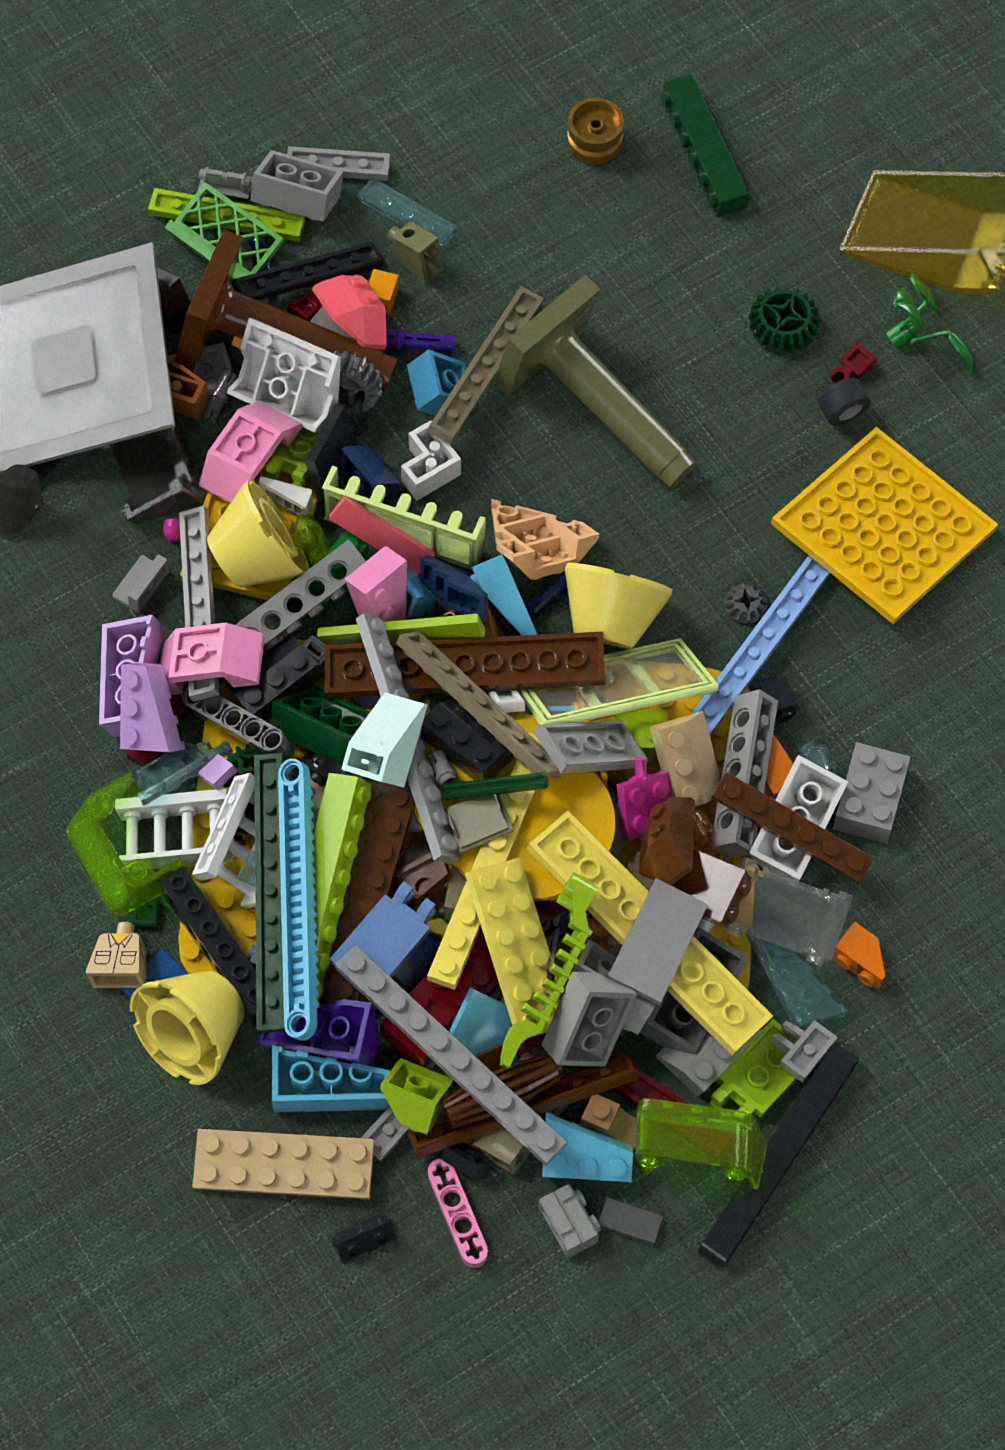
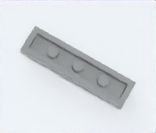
(353, 163)

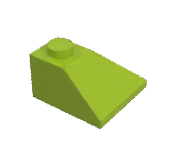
(639, 724)
(415, 1094)

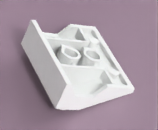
(287, 375)

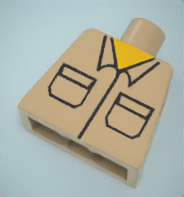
(118, 960)

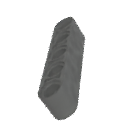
(241, 724)

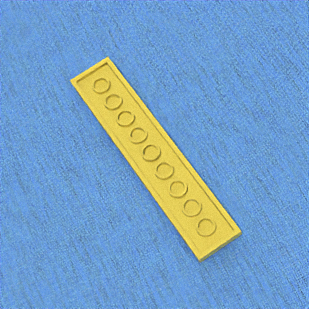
(700, 980)

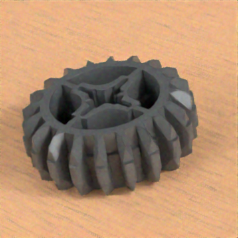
(359, 380)

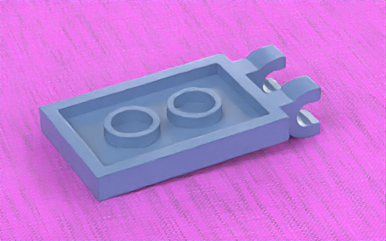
(390, 931)

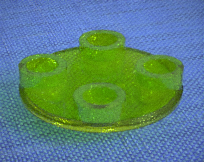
(311, 538)

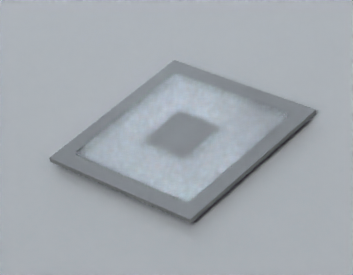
(82, 358)

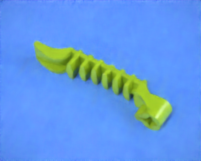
(575, 897)

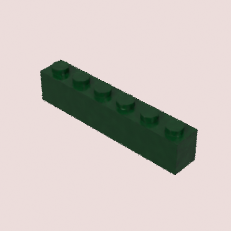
(704, 145)

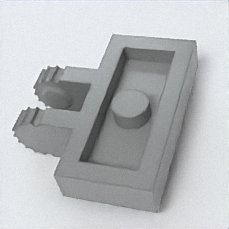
(808, 1049)

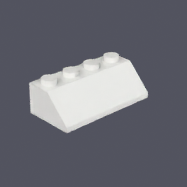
(810, 793)

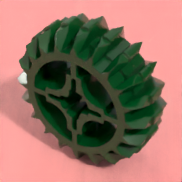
(794, 329)

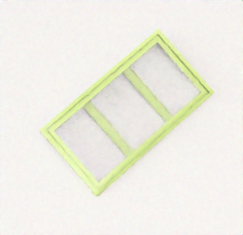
(632, 682)

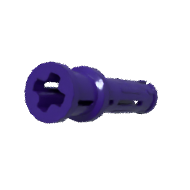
(400, 340)

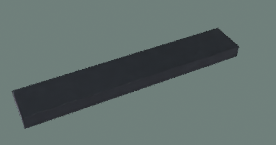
(309, 271)

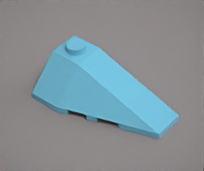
(503, 594)

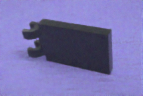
(336, 433)

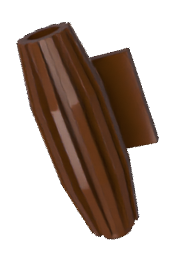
(524, 1078)

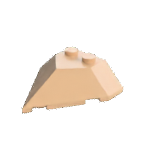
(537, 541)

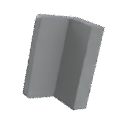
(141, 582)

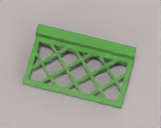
(205, 248)

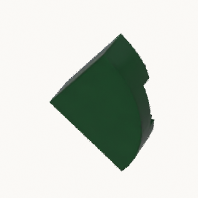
(146, 916)

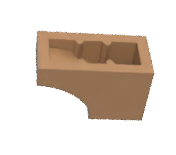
(609, 1119)

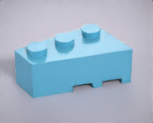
(588, 1154)

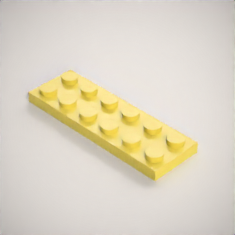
(512, 935)

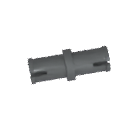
(218, 397)

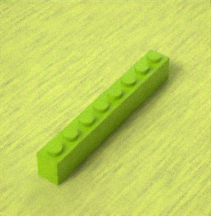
(335, 848)

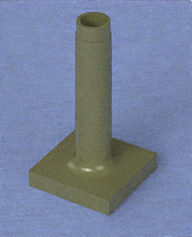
(554, 342)

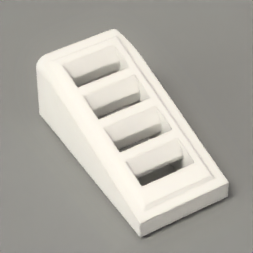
(292, 497)

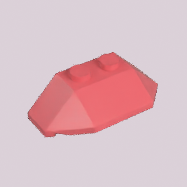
(354, 309)

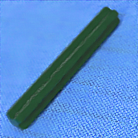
(495, 786)

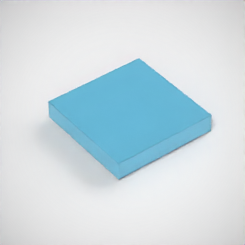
(480, 1022)

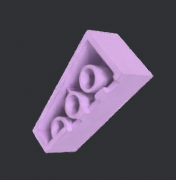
(124, 643)

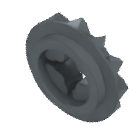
(738, 611)

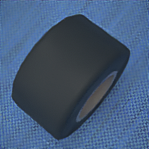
(844, 401)

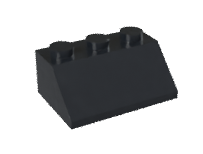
(283, 671)
(464, 741)

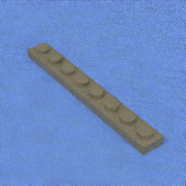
(483, 366)
(477, 703)

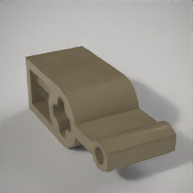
(501, 1148)

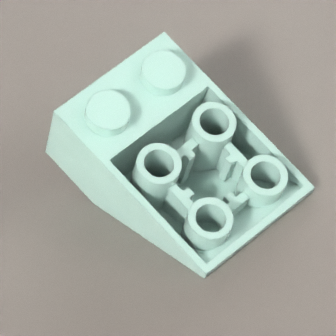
(386, 740)

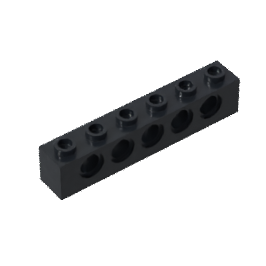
(211, 936)

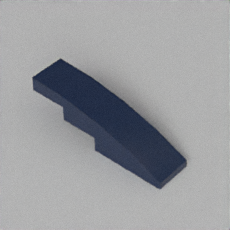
(453, 587)

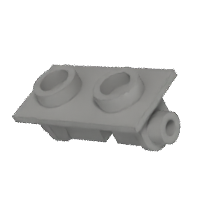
(228, 183)

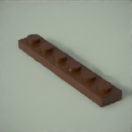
(792, 828)

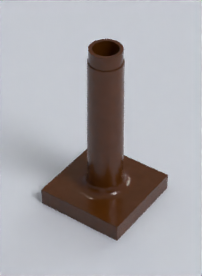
(224, 309)

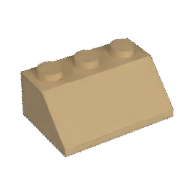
(688, 756)

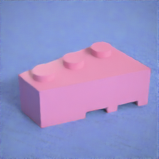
(380, 586)

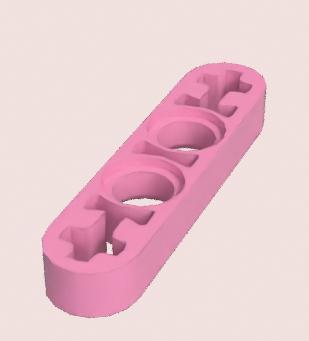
(458, 1212)

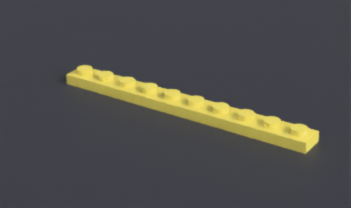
(465, 922)

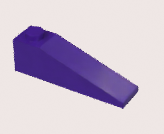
(343, 1032)

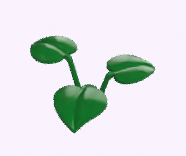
(906, 329)

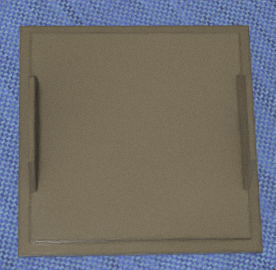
(478, 821)

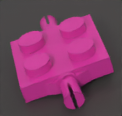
(639, 796)

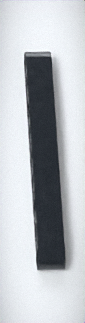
(780, 1154)

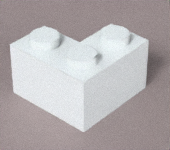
(433, 463)

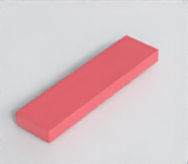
(378, 532)

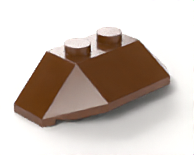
(668, 840)

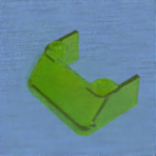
(119, 885)
(700, 1136)

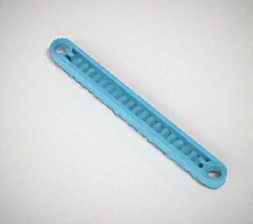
(298, 900)

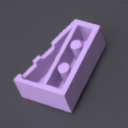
(146, 710)

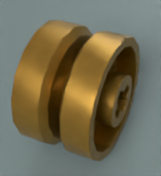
(595, 131)

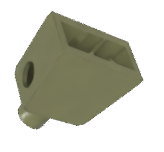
(417, 251)

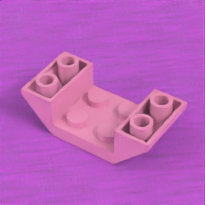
(245, 448)
(212, 653)

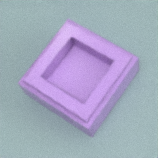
(217, 771)

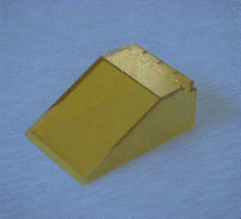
(933, 225)

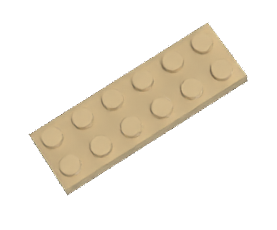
(283, 1164)

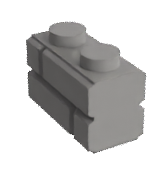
(569, 1220)

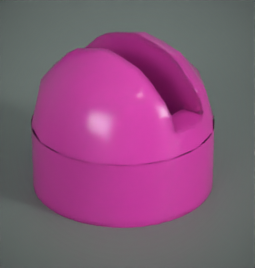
(171, 529)

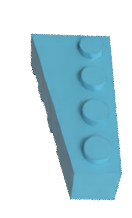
(324, 1084)

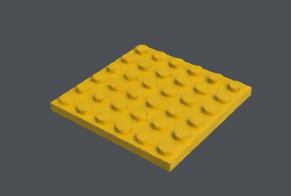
(884, 525)

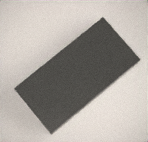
(630, 1221)

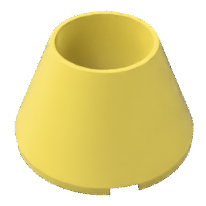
(254, 542)
(613, 603)
(188, 1023)

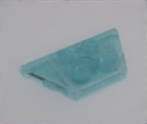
(174, 768)

